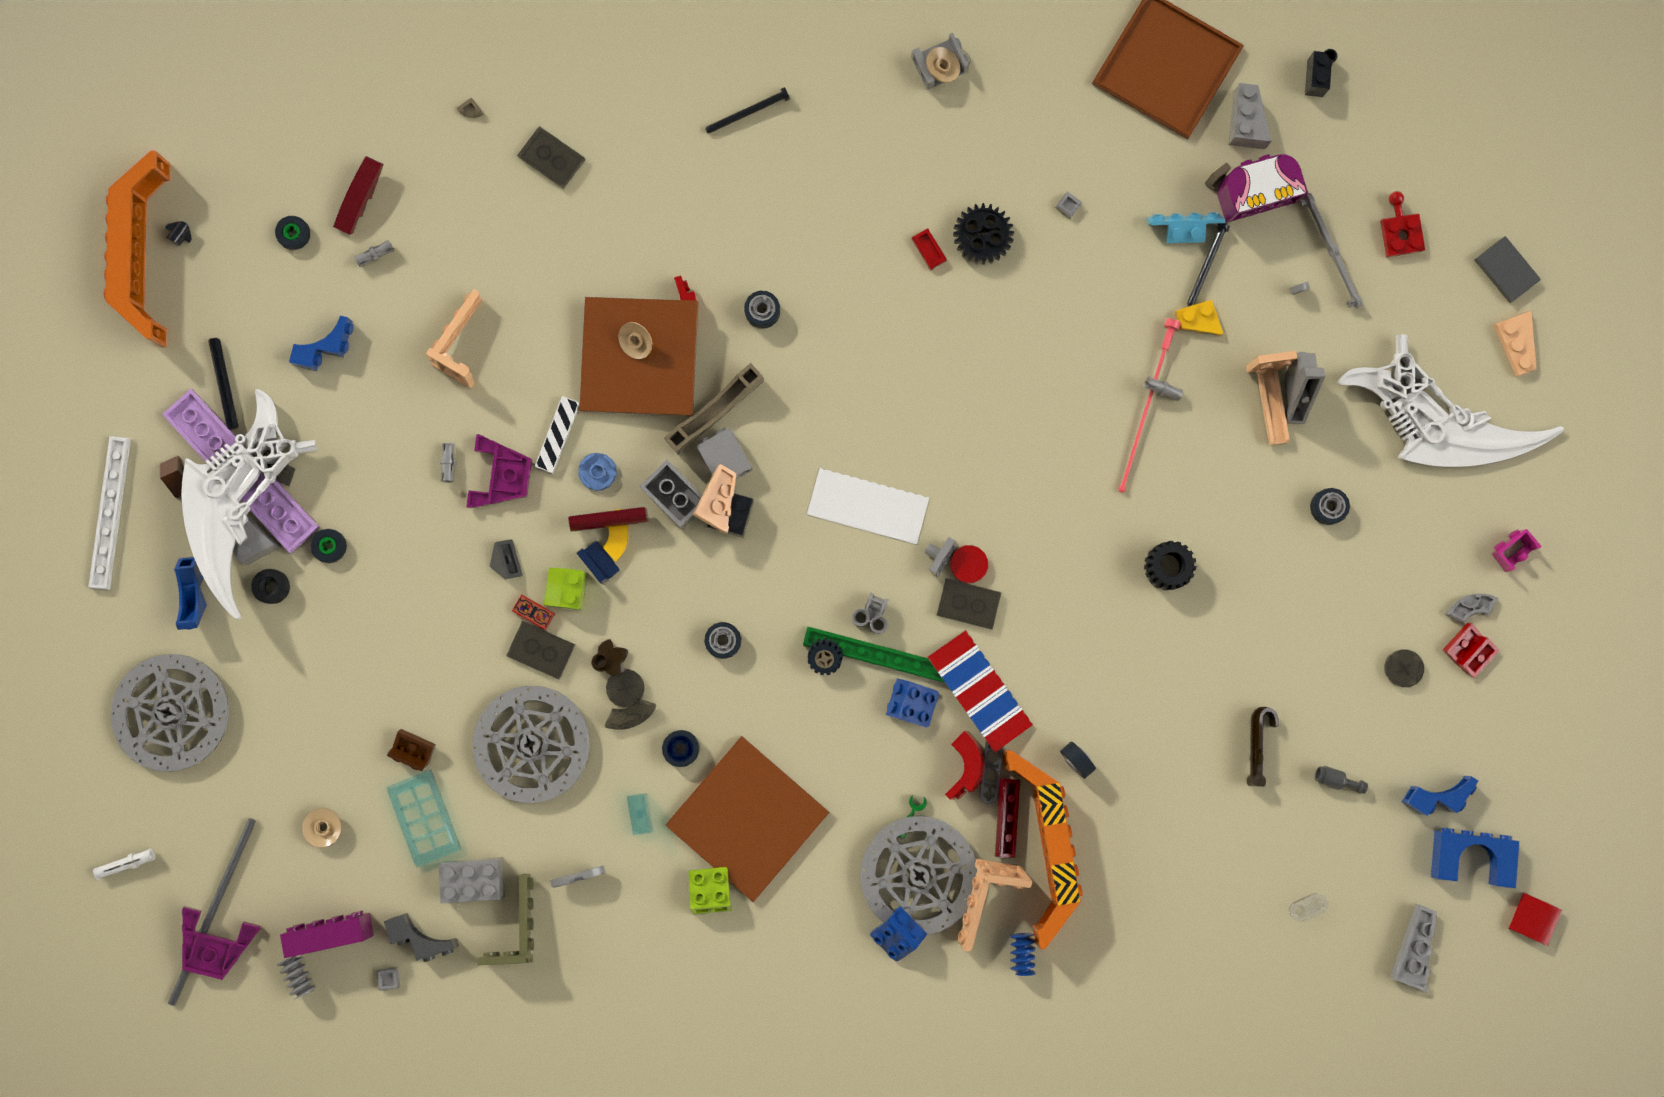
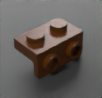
(411, 750)

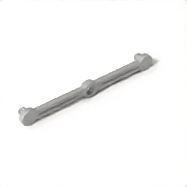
(1333, 251)

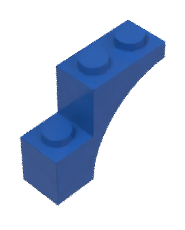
(334, 344)
(191, 599)
(1452, 799)

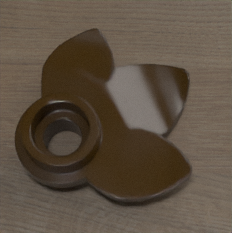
(612, 656)

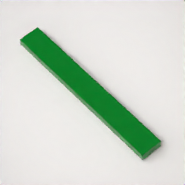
(877, 654)

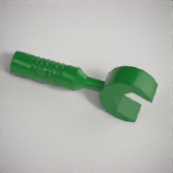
(914, 808)

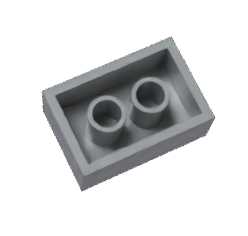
(672, 493)
(471, 880)

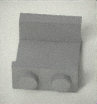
(919, 60)
(726, 451)

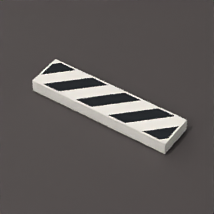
(557, 434)

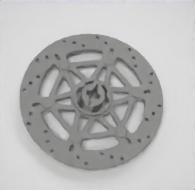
(160, 716)
(482, 742)
(954, 868)

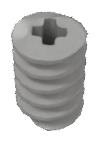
(296, 976)

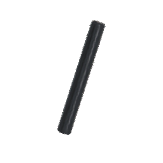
(223, 383)

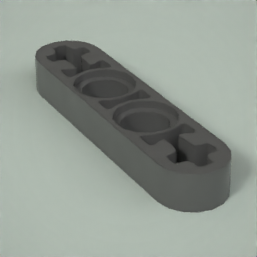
(996, 767)

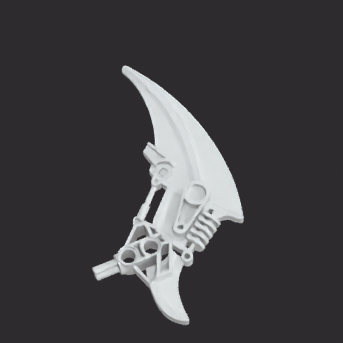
(1441, 438)
(212, 500)

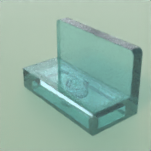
(640, 814)

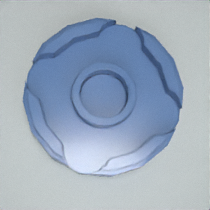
(597, 471)

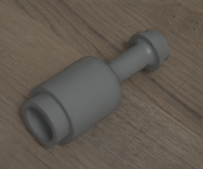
(1337, 779)

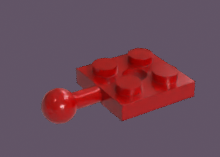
(1409, 224)

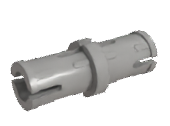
(374, 253)
(1163, 388)
(447, 462)

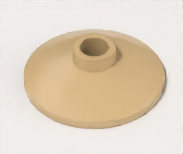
(943, 64)
(635, 340)
(312, 827)

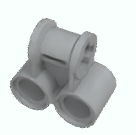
(872, 612)

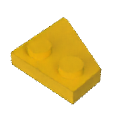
(1199, 318)

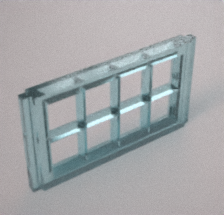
(436, 852)

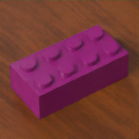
(326, 935)

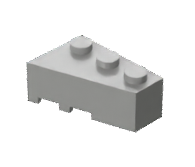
(1248, 118)
(256, 545)

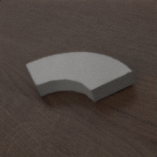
(1471, 605)
(582, 875)

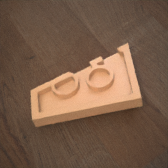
(1518, 342)
(717, 498)

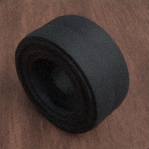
(281, 589)

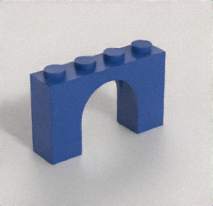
(1502, 854)

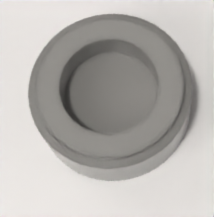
(1299, 288)

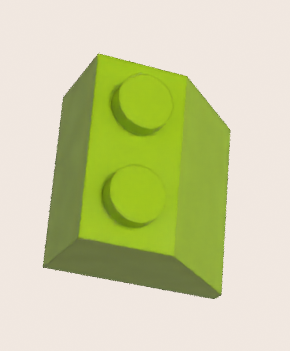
(565, 588)

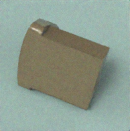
(1216, 177)

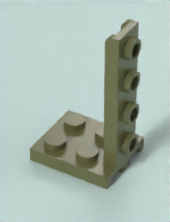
(526, 924)

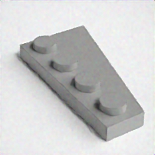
(1414, 953)

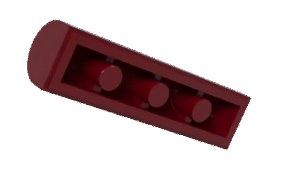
(608, 519)
(1007, 818)

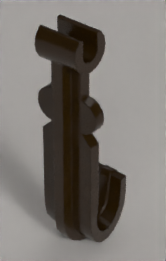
(1256, 744)

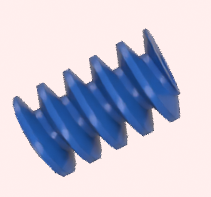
(1023, 954)

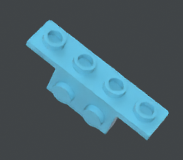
(1185, 228)

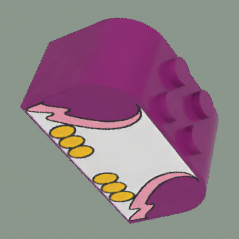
(1261, 186)

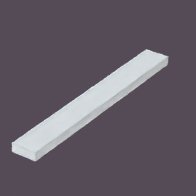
(109, 513)

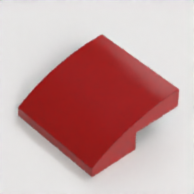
(1471, 650)
(1535, 919)

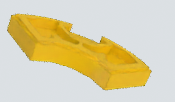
(617, 541)

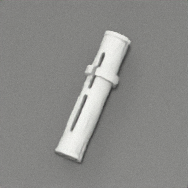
(103, 871)

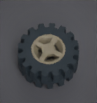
(822, 662)

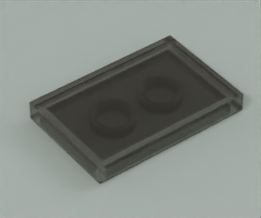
(551, 157)
(968, 604)
(540, 650)

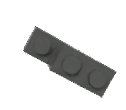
(424, 947)

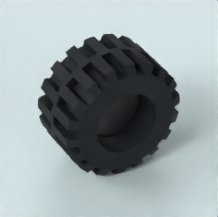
(1185, 561)

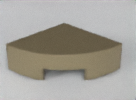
(470, 109)

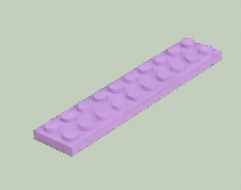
(274, 506)

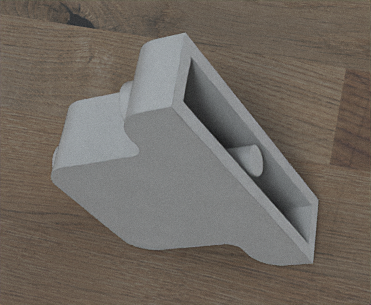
(1302, 387)

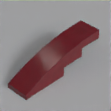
(357, 196)

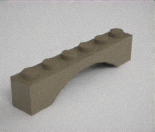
(719, 406)

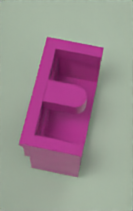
(1527, 539)

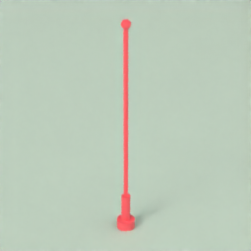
(1171, 325)

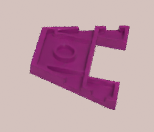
(508, 476)
(209, 953)

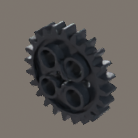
(989, 249)

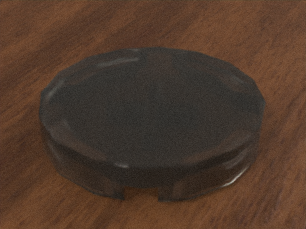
(1404, 668)
(625, 688)

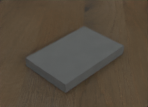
(1507, 269)

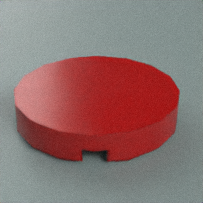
(969, 564)

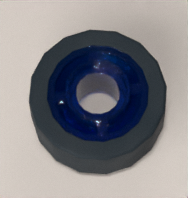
(669, 748)

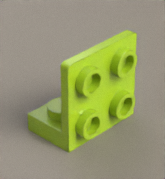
(709, 890)

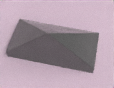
(505, 560)

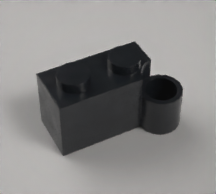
(1319, 72)

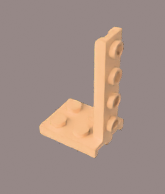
(437, 353)
(1270, 391)
(994, 872)

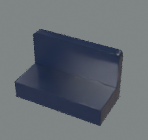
(598, 562)

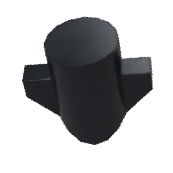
(178, 232)

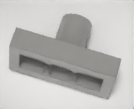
(940, 555)

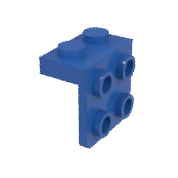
(912, 702)
(898, 935)

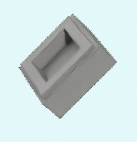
(1068, 205)
(388, 978)

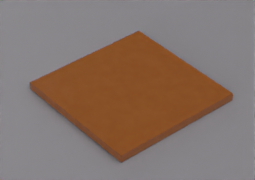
(1168, 65)
(650, 385)
(747, 818)

